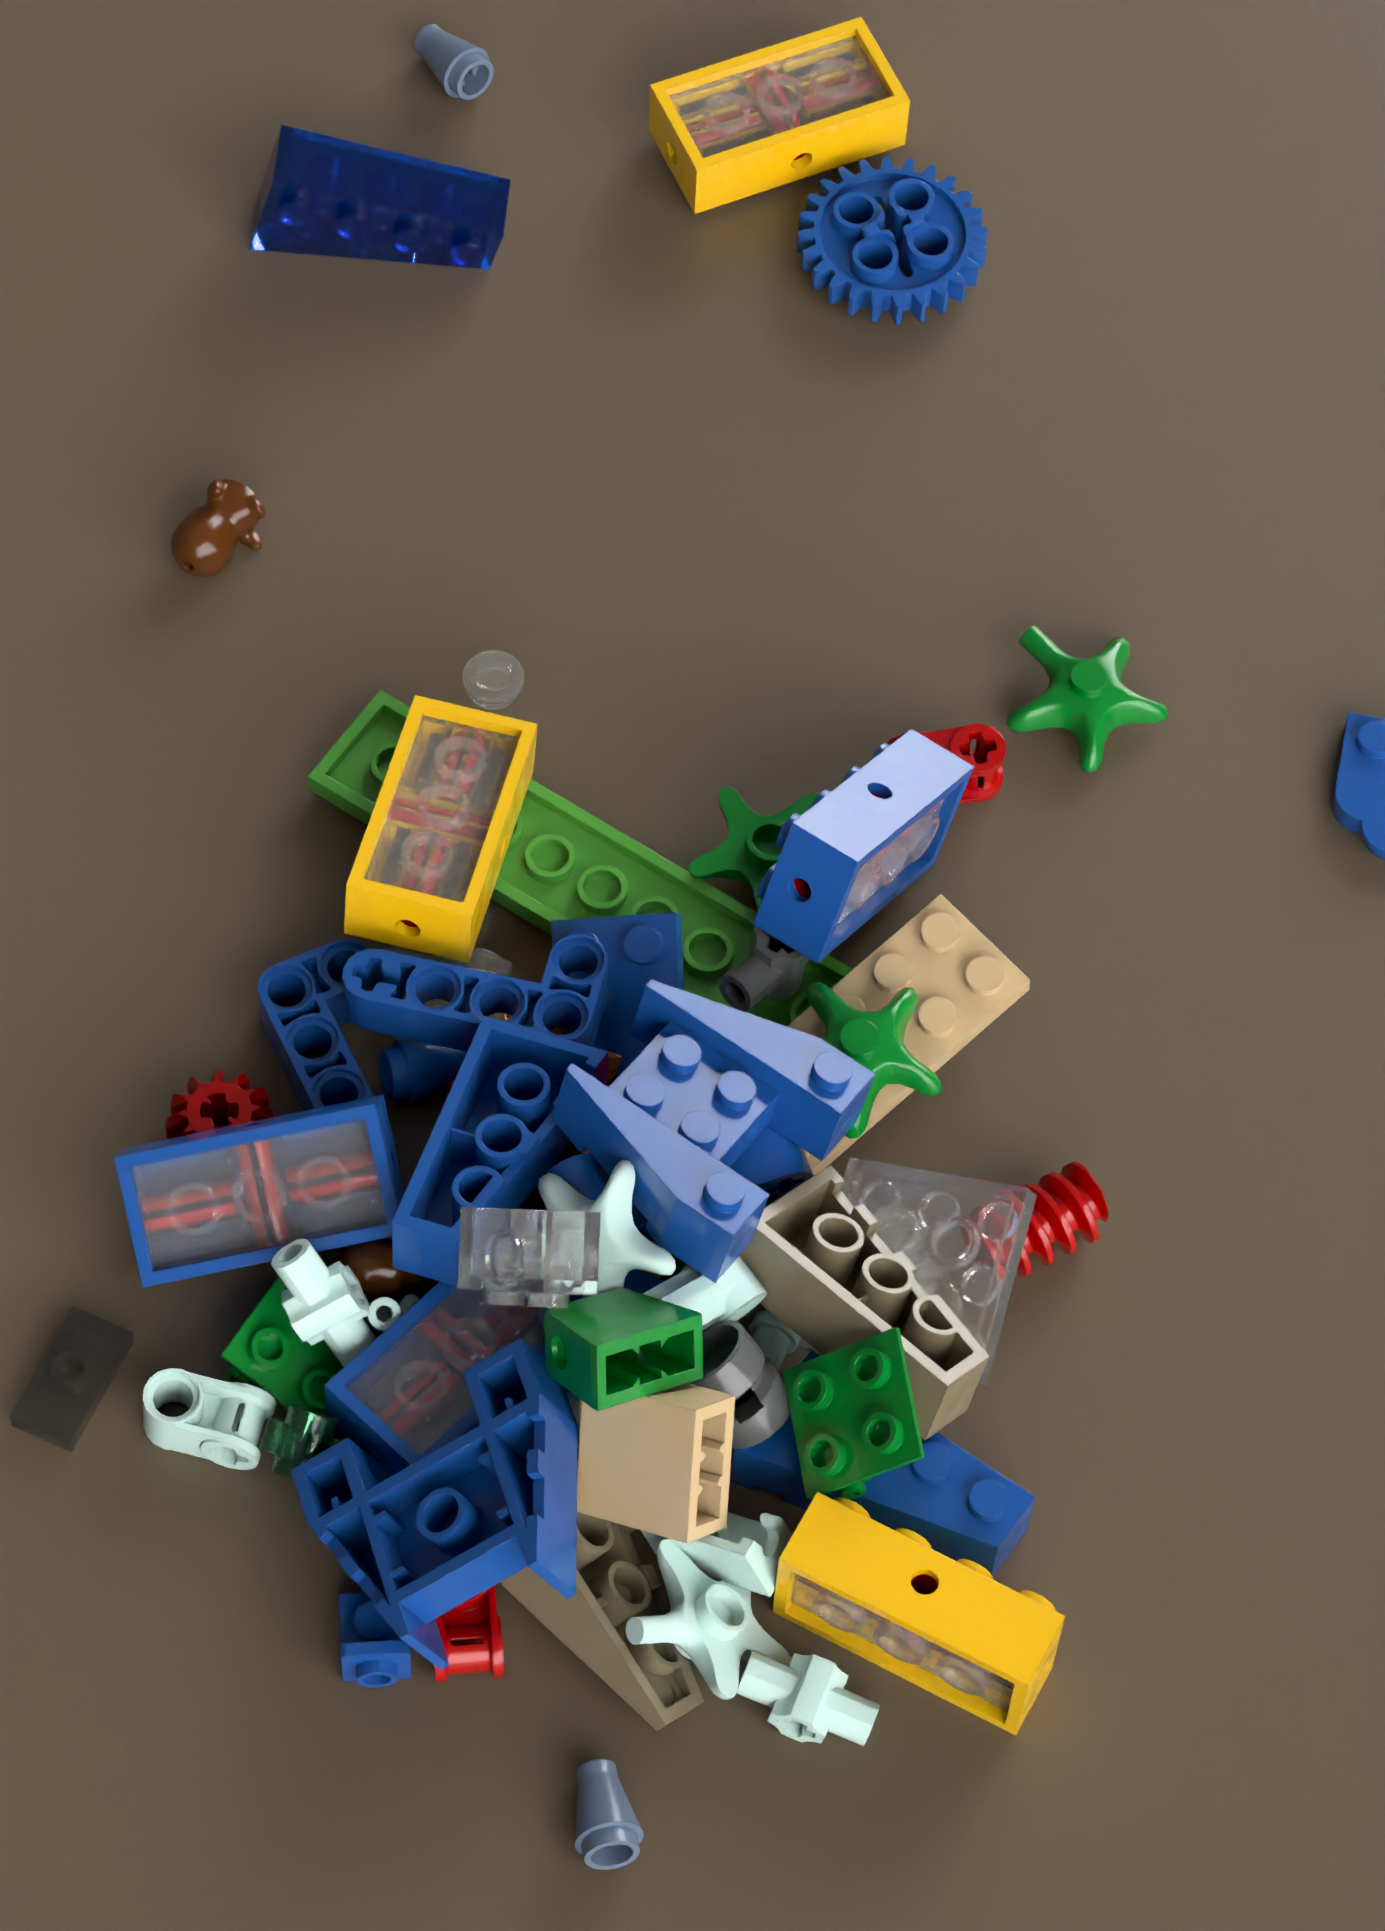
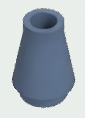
(457, 64)
(605, 1821)

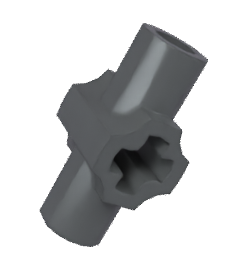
(766, 973)

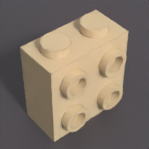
(659, 1462)

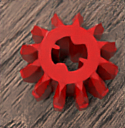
(216, 1104)

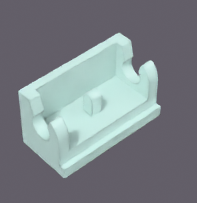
(741, 1554)

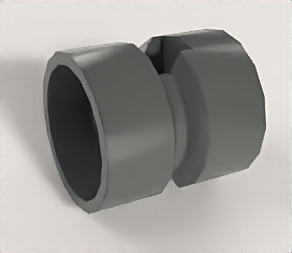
(738, 1367)

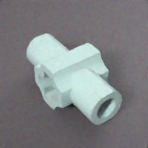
(323, 1301)
(808, 1698)

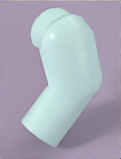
(386, 1311)

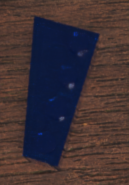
(376, 204)

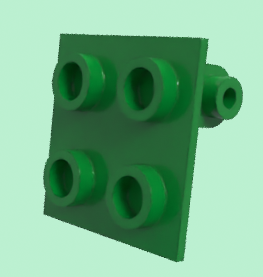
(277, 1359)
(853, 1415)

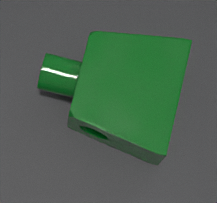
(622, 1347)

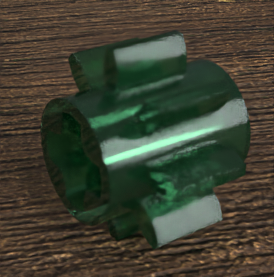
(298, 1437)

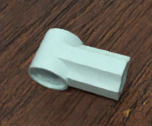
(726, 1299)

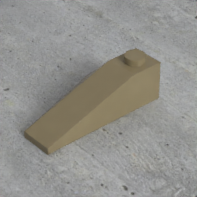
(593, 1622)

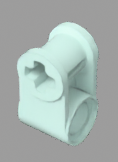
(212, 1417)

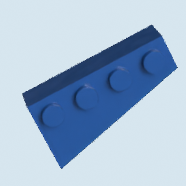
(487, 1141)
(945, 1497)

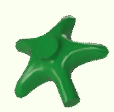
(1083, 696)
(749, 844)
(875, 1042)

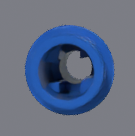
(417, 1069)

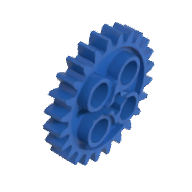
(858, 260)

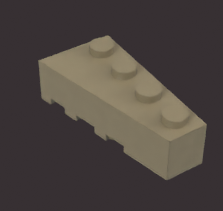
(842, 1284)

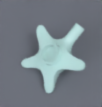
(620, 1242)
(706, 1623)

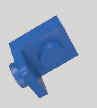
(369, 1646)

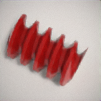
(1062, 1206)

